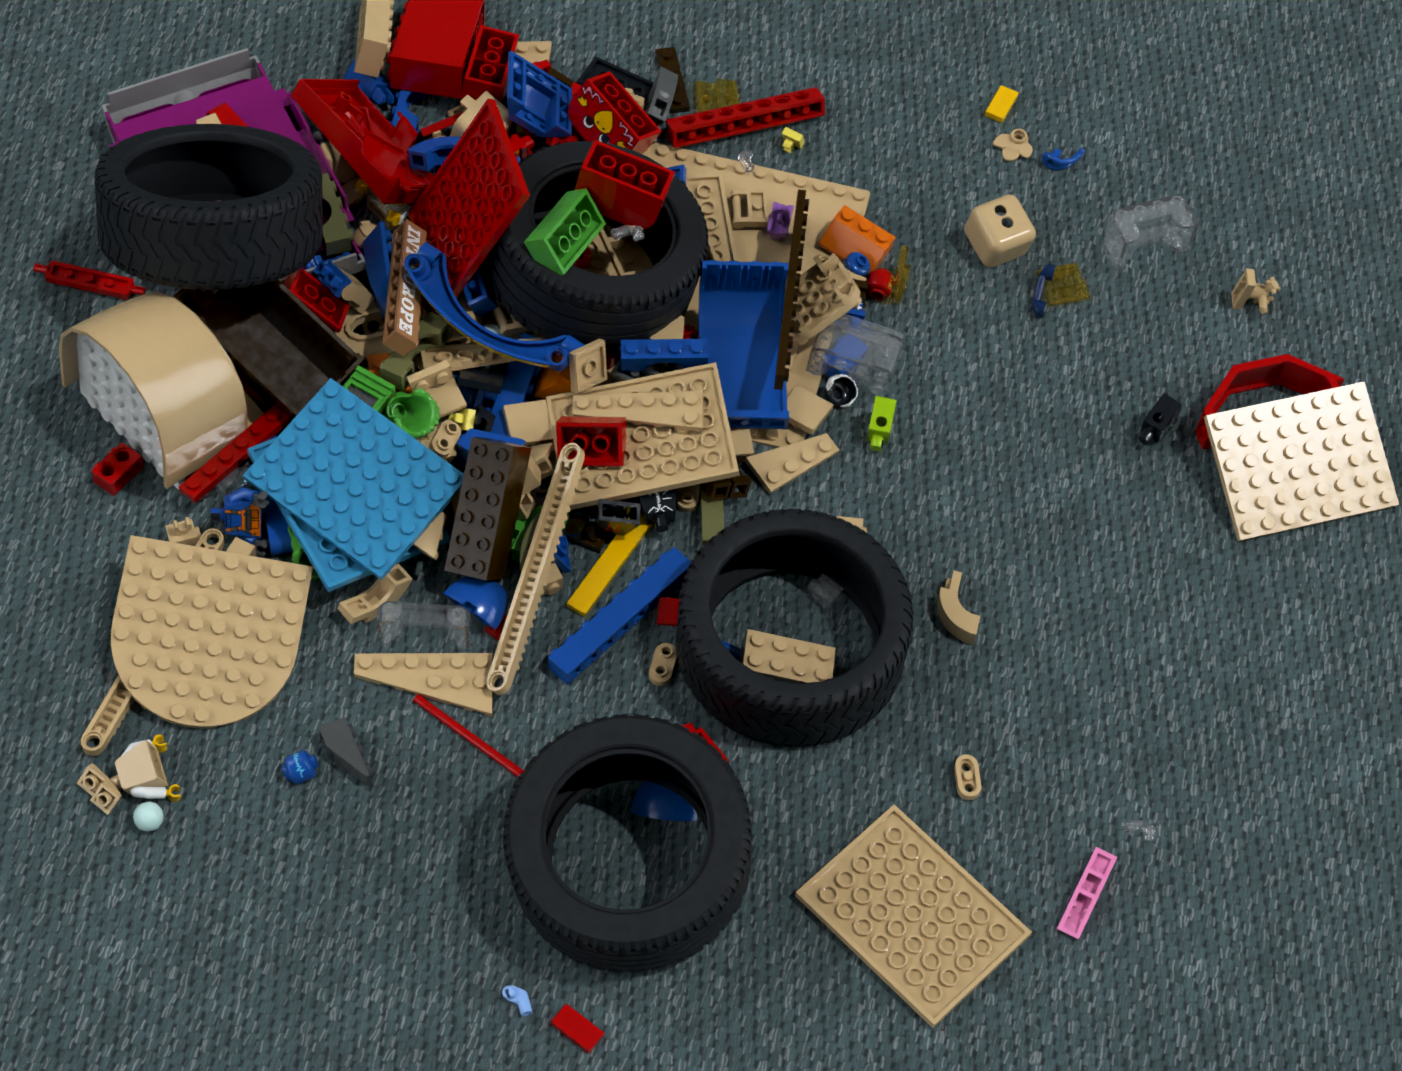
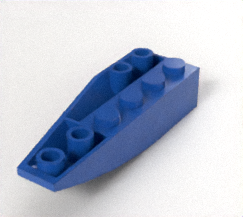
(378, 259)

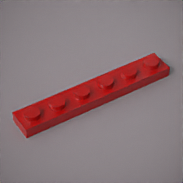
(233, 454)

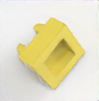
(792, 138)
(464, 418)

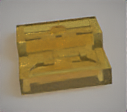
(716, 94)
(901, 275)
(1065, 285)

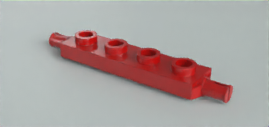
(89, 279)

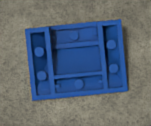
(537, 99)

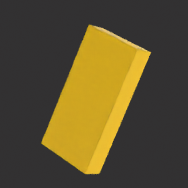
(1001, 104)

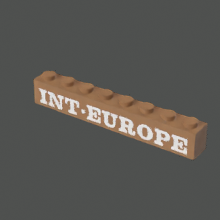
(403, 296)

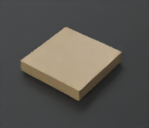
(588, 366)
(807, 409)
(529, 422)

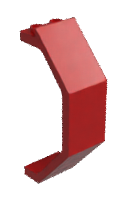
(1267, 372)

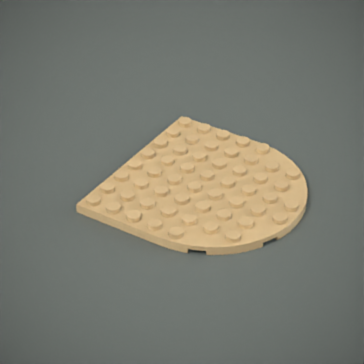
(206, 630)

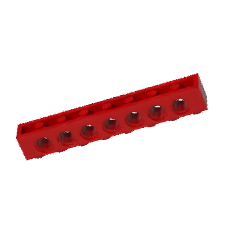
(745, 117)

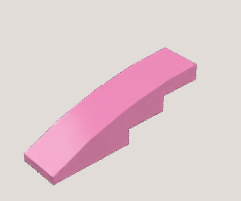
(1087, 893)

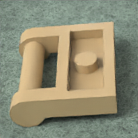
(756, 208)

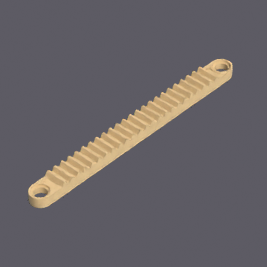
(536, 569)
(118, 699)

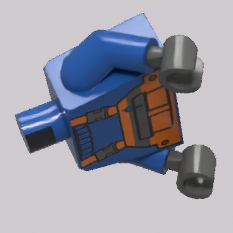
(243, 516)

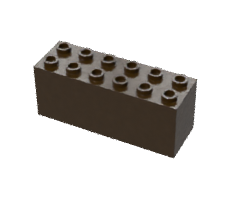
(487, 508)

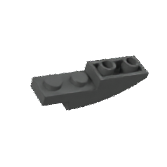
(661, 96)

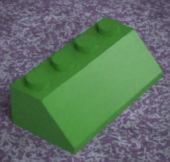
(565, 231)

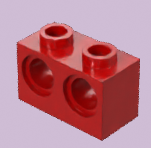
(119, 471)

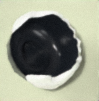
(841, 390)

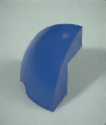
(482, 598)
(661, 803)

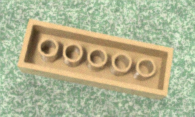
(373, 36)

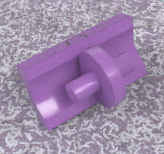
(779, 221)

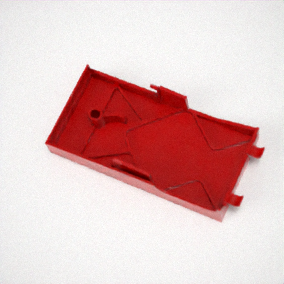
(364, 137)

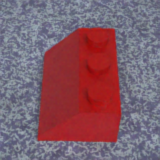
(318, 299)
(599, 437)

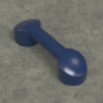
(1046, 274)

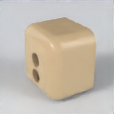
(473, 108)
(994, 241)

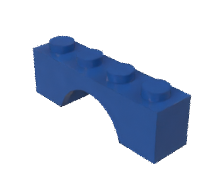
(404, 100)
(642, 353)

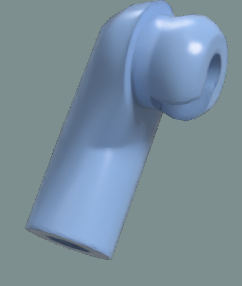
(518, 996)

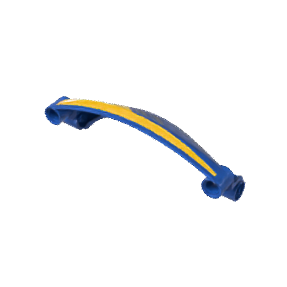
(434, 285)

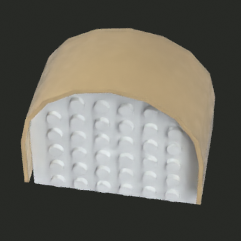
(157, 381)

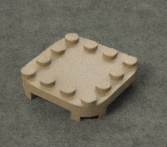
(823, 297)

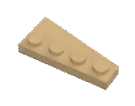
(788, 462)

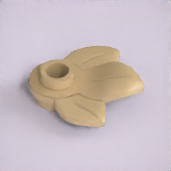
(1014, 145)

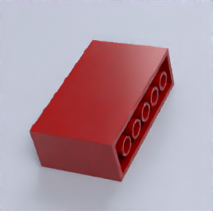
(434, 45)

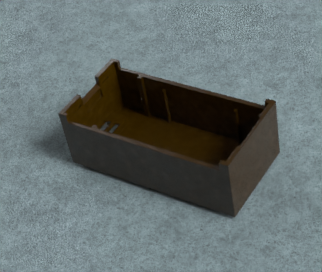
(274, 342)

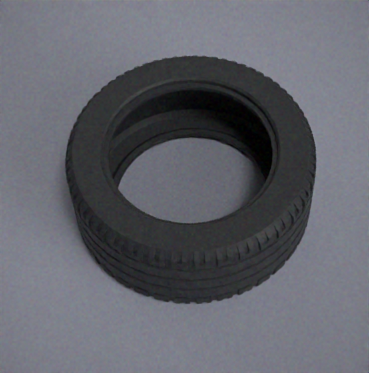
(586, 302)
(610, 753)

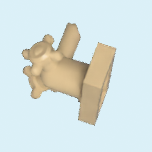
(1248, 288)

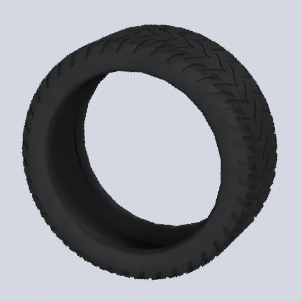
(165, 217)
(804, 546)

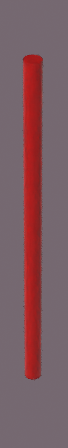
(469, 736)

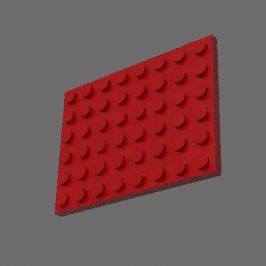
(472, 196)

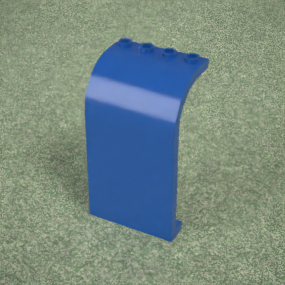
(742, 323)

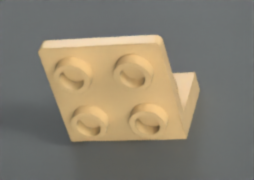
(440, 385)

